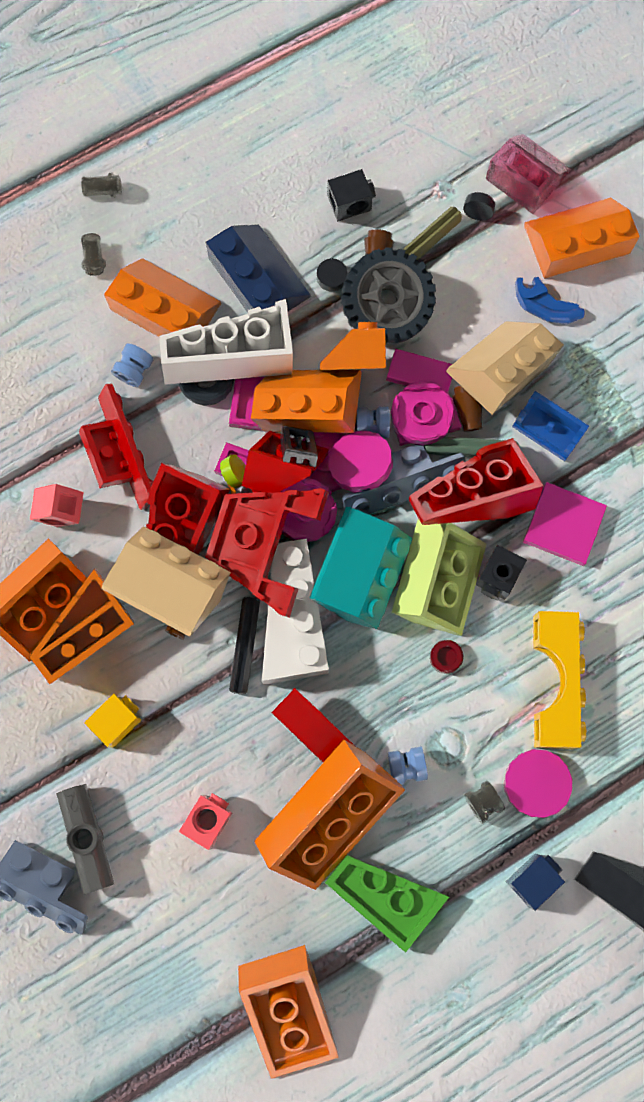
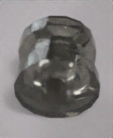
(484, 802)

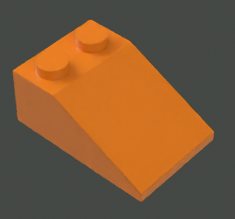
(286, 1011)

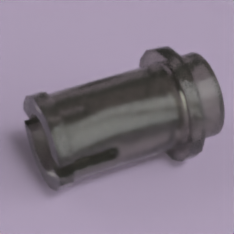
(101, 185)
(93, 261)

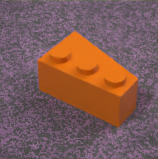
(81, 629)

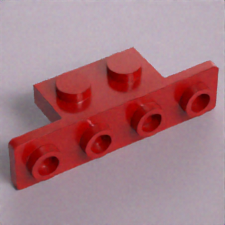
(113, 449)

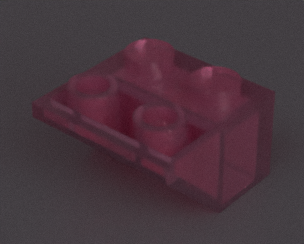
(526, 172)

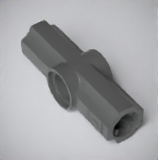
(80, 815)

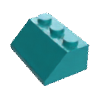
(361, 568)

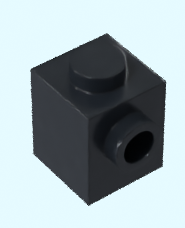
(500, 573)

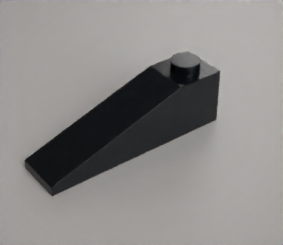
(616, 884)

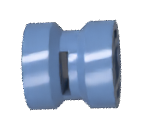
(132, 365)
(365, 419)
(415, 762)

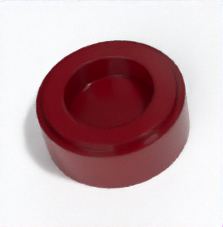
(446, 656)

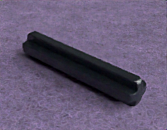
(244, 645)

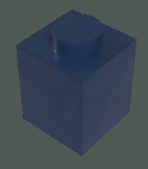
(536, 880)

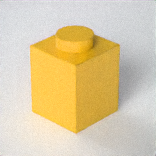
(114, 720)

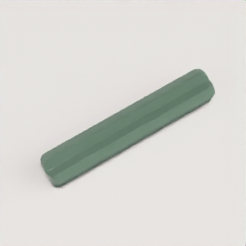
(454, 445)

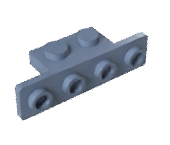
(410, 472)
(39, 886)

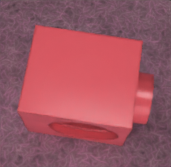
(56, 505)
(192, 827)

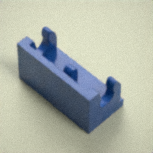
(550, 426)

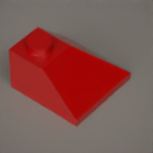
(266, 468)

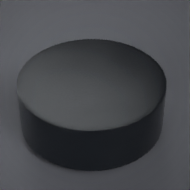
(479, 206)
(331, 274)

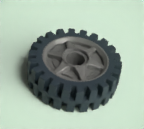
(394, 272)

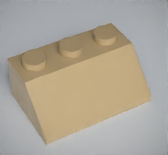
(505, 362)
(166, 581)

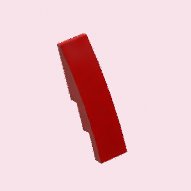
(309, 725)

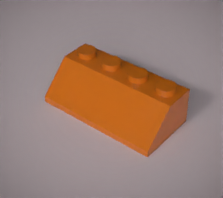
(328, 816)

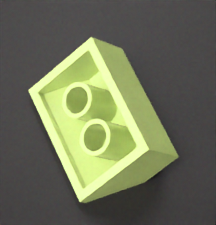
(439, 577)

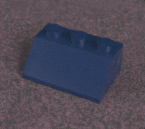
(254, 268)

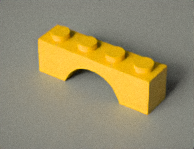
(559, 638)

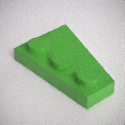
(386, 900)

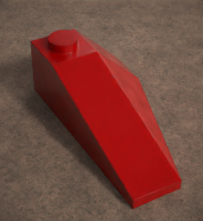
(486, 487)
(184, 506)

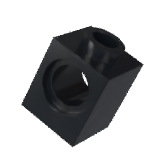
(350, 194)

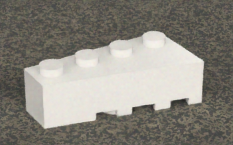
(230, 348)
(295, 643)

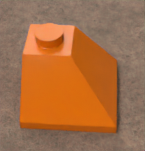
(358, 349)

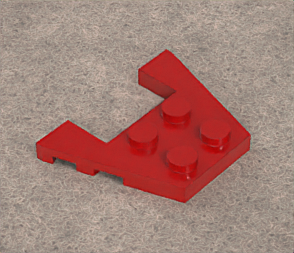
(249, 536)

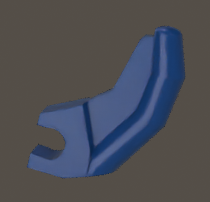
(541, 304)

